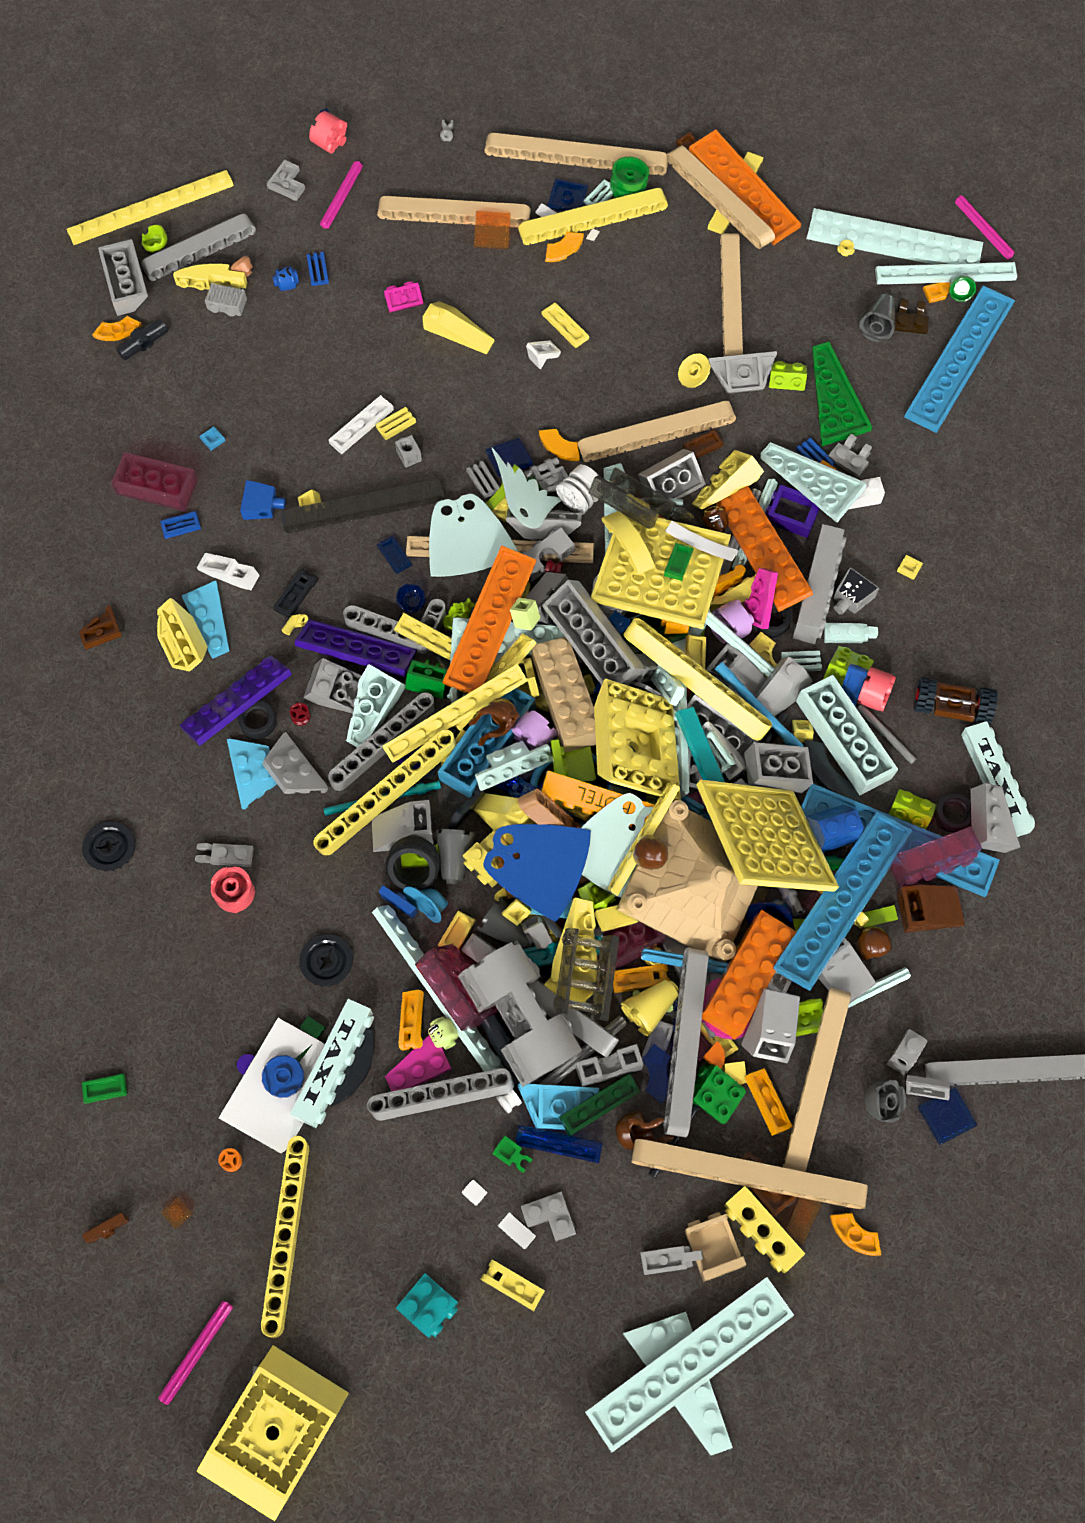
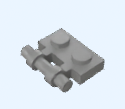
(549, 480)

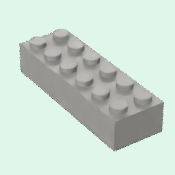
(821, 581)
(592, 634)

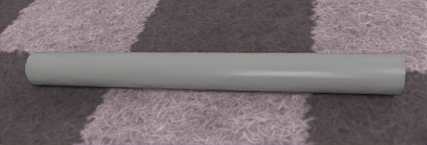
(887, 734)

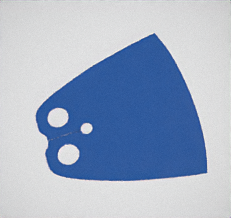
(547, 866)

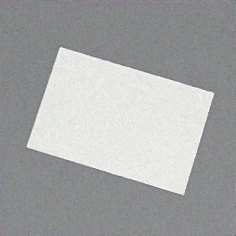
(254, 1108)

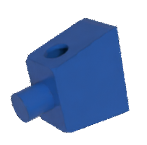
(260, 501)

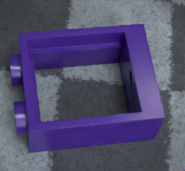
(789, 524)

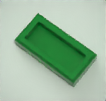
(678, 562)
(104, 1088)

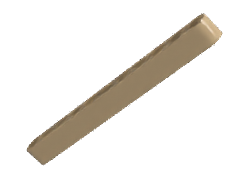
(570, 152)
(749, 1174)

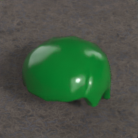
(962, 288)

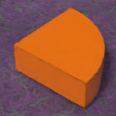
(715, 1055)

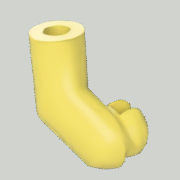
(294, 622)

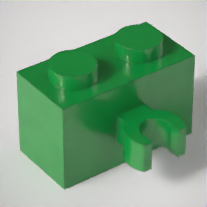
(426, 678)

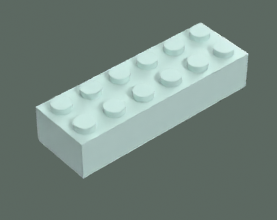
(846, 735)

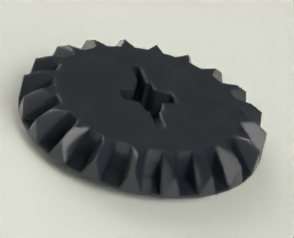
(98, 838)
(319, 948)

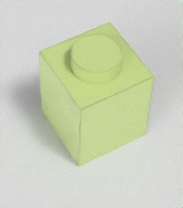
(525, 613)

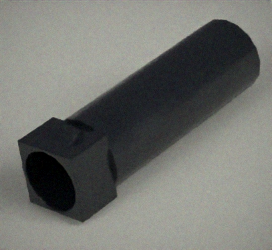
(499, 1039)

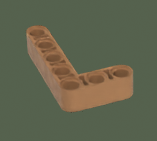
(545, 811)

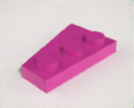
(762, 597)
(418, 1067)

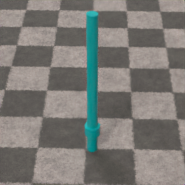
(419, 789)

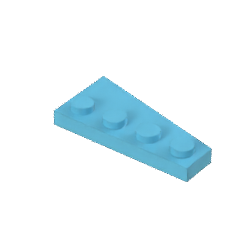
(206, 610)

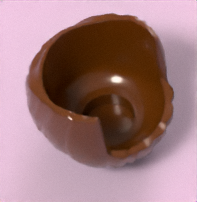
(651, 853)
(873, 943)

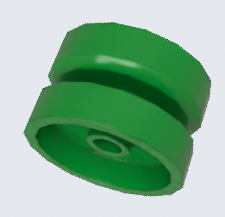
(628, 176)

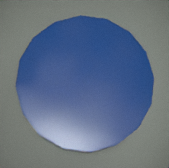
(283, 1076)

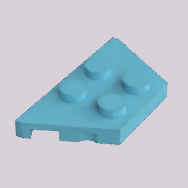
(249, 773)
(550, 1101)

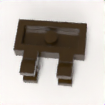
(911, 322)

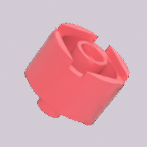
(328, 132)
(876, 689)
(243, 888)

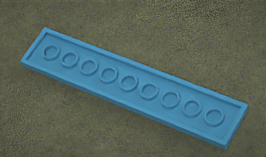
(959, 359)
(974, 877)
(838, 910)

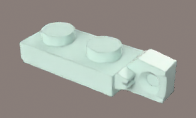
(848, 632)

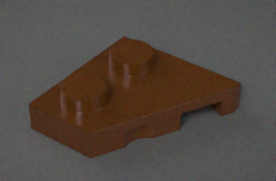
(100, 630)

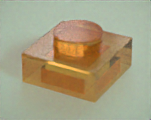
(176, 1213)

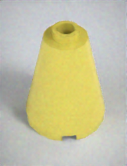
(650, 1005)

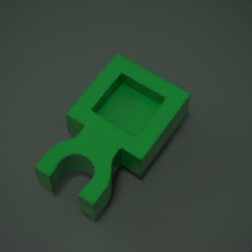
(508, 1152)

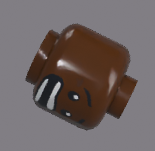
(715, 519)

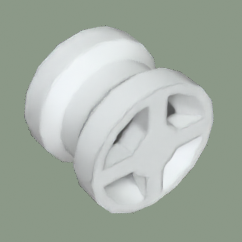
(509, 1100)

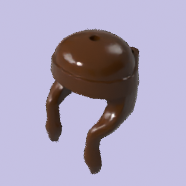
(504, 715)
(634, 1127)

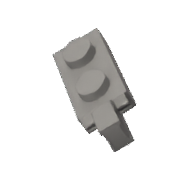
(669, 1259)

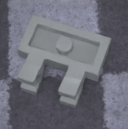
(849, 460)

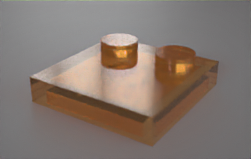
(492, 230)

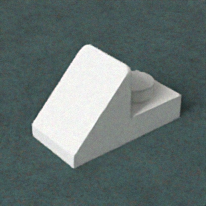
(541, 351)

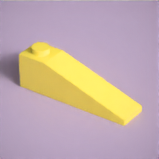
(454, 325)
(736, 473)
(500, 812)
(580, 917)

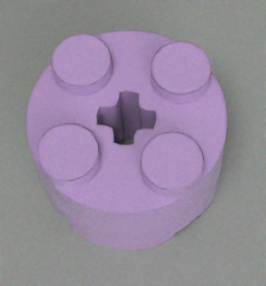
(735, 618)
(533, 730)

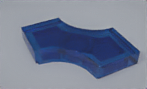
(656, 1062)

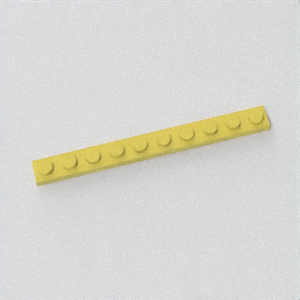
(149, 207)

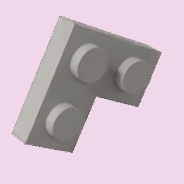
(283, 182)
(553, 1210)

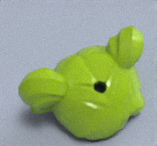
(458, 610)

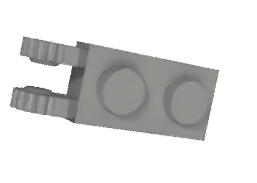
(226, 854)

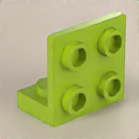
(841, 660)
(573, 764)

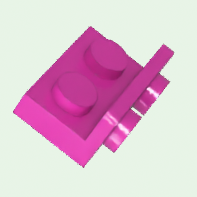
(403, 297)

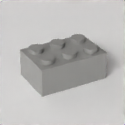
(778, 767)

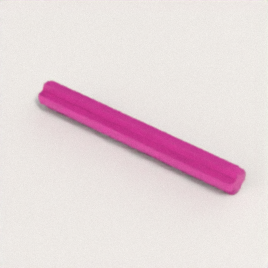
(341, 195)
(984, 227)
(195, 1353)

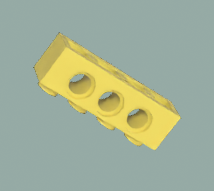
(761, 1217)

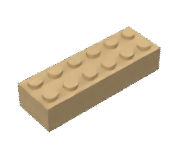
(565, 693)

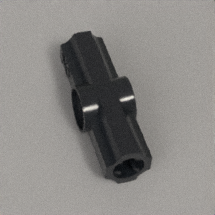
(141, 339)

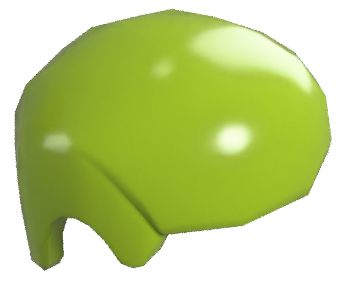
(155, 239)

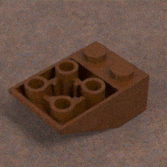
(929, 907)

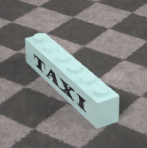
(994, 770)
(331, 1064)

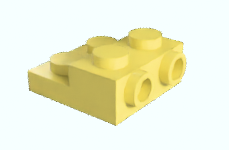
(475, 857)

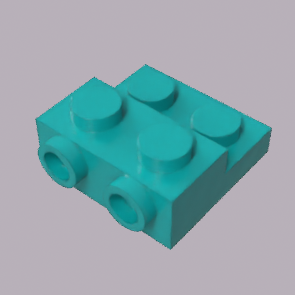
(428, 1306)

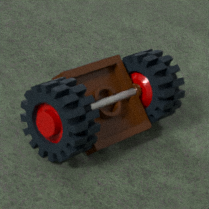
(955, 701)

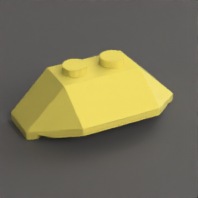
(180, 636)

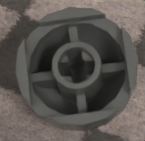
(885, 1100)

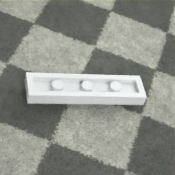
(361, 424)

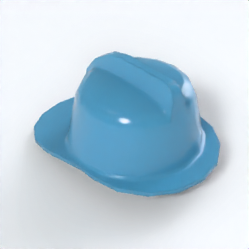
(427, 901)

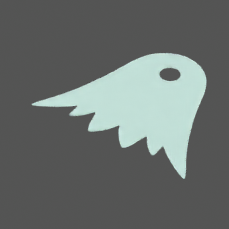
(525, 495)

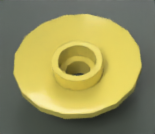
(694, 370)

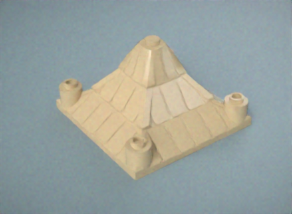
(696, 890)

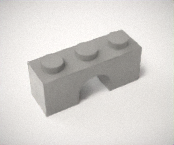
(556, 543)
(602, 1069)

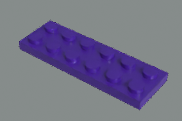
(355, 647)
(235, 700)

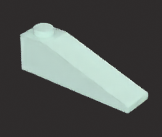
(373, 703)

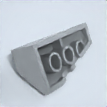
(783, 686)

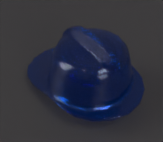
(775, 908)

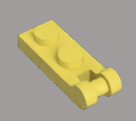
(513, 1285)

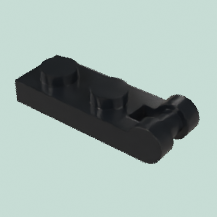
(295, 593)

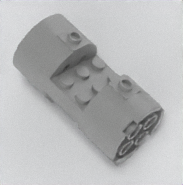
(503, 982)

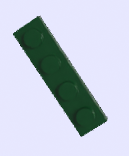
(599, 1104)

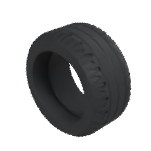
(417, 846)

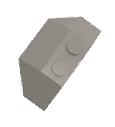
(554, 520)

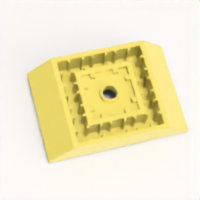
(637, 720)
(282, 1396)

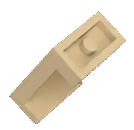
(717, 1245)

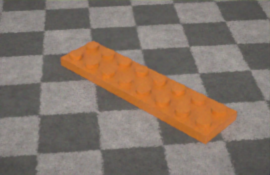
(736, 174)
(764, 547)
(489, 620)

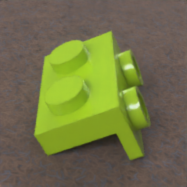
(788, 376)
(912, 809)
(597, 895)
(809, 1016)

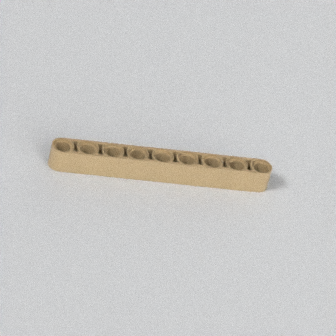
(721, 197)
(446, 210)
(731, 294)
(656, 430)
(817, 1080)

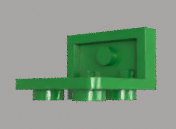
(717, 1092)

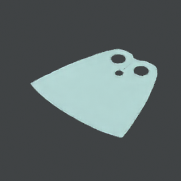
(465, 545)
(612, 839)

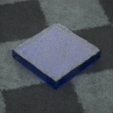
(567, 195)
(510, 452)
(947, 1117)

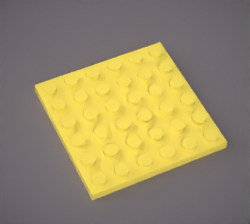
(651, 591)
(766, 836)

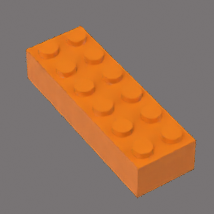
(747, 975)

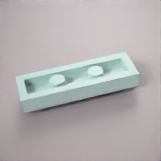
(668, 685)

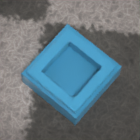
(212, 438)

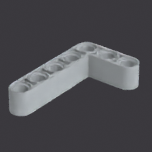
(382, 623)

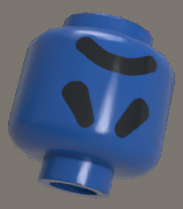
(285, 278)

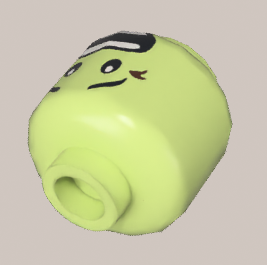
(443, 1033)

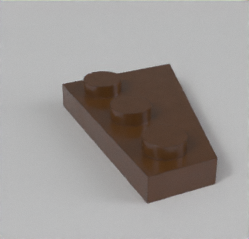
(771, 1201)

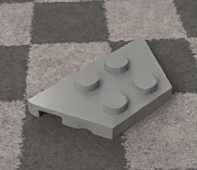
(743, 372)
(292, 769)

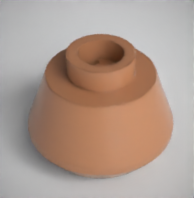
(243, 265)

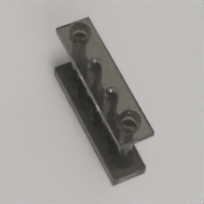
(632, 498)
(604, 980)

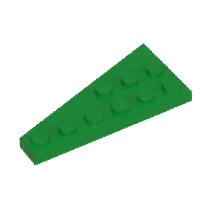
(837, 403)

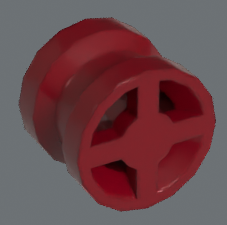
(554, 567)
(297, 710)

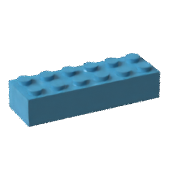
(470, 758)

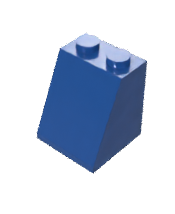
(836, 827)

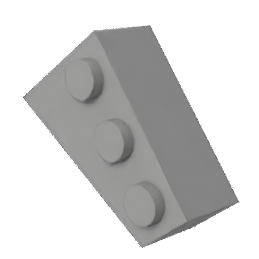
(543, 591)
(992, 819)

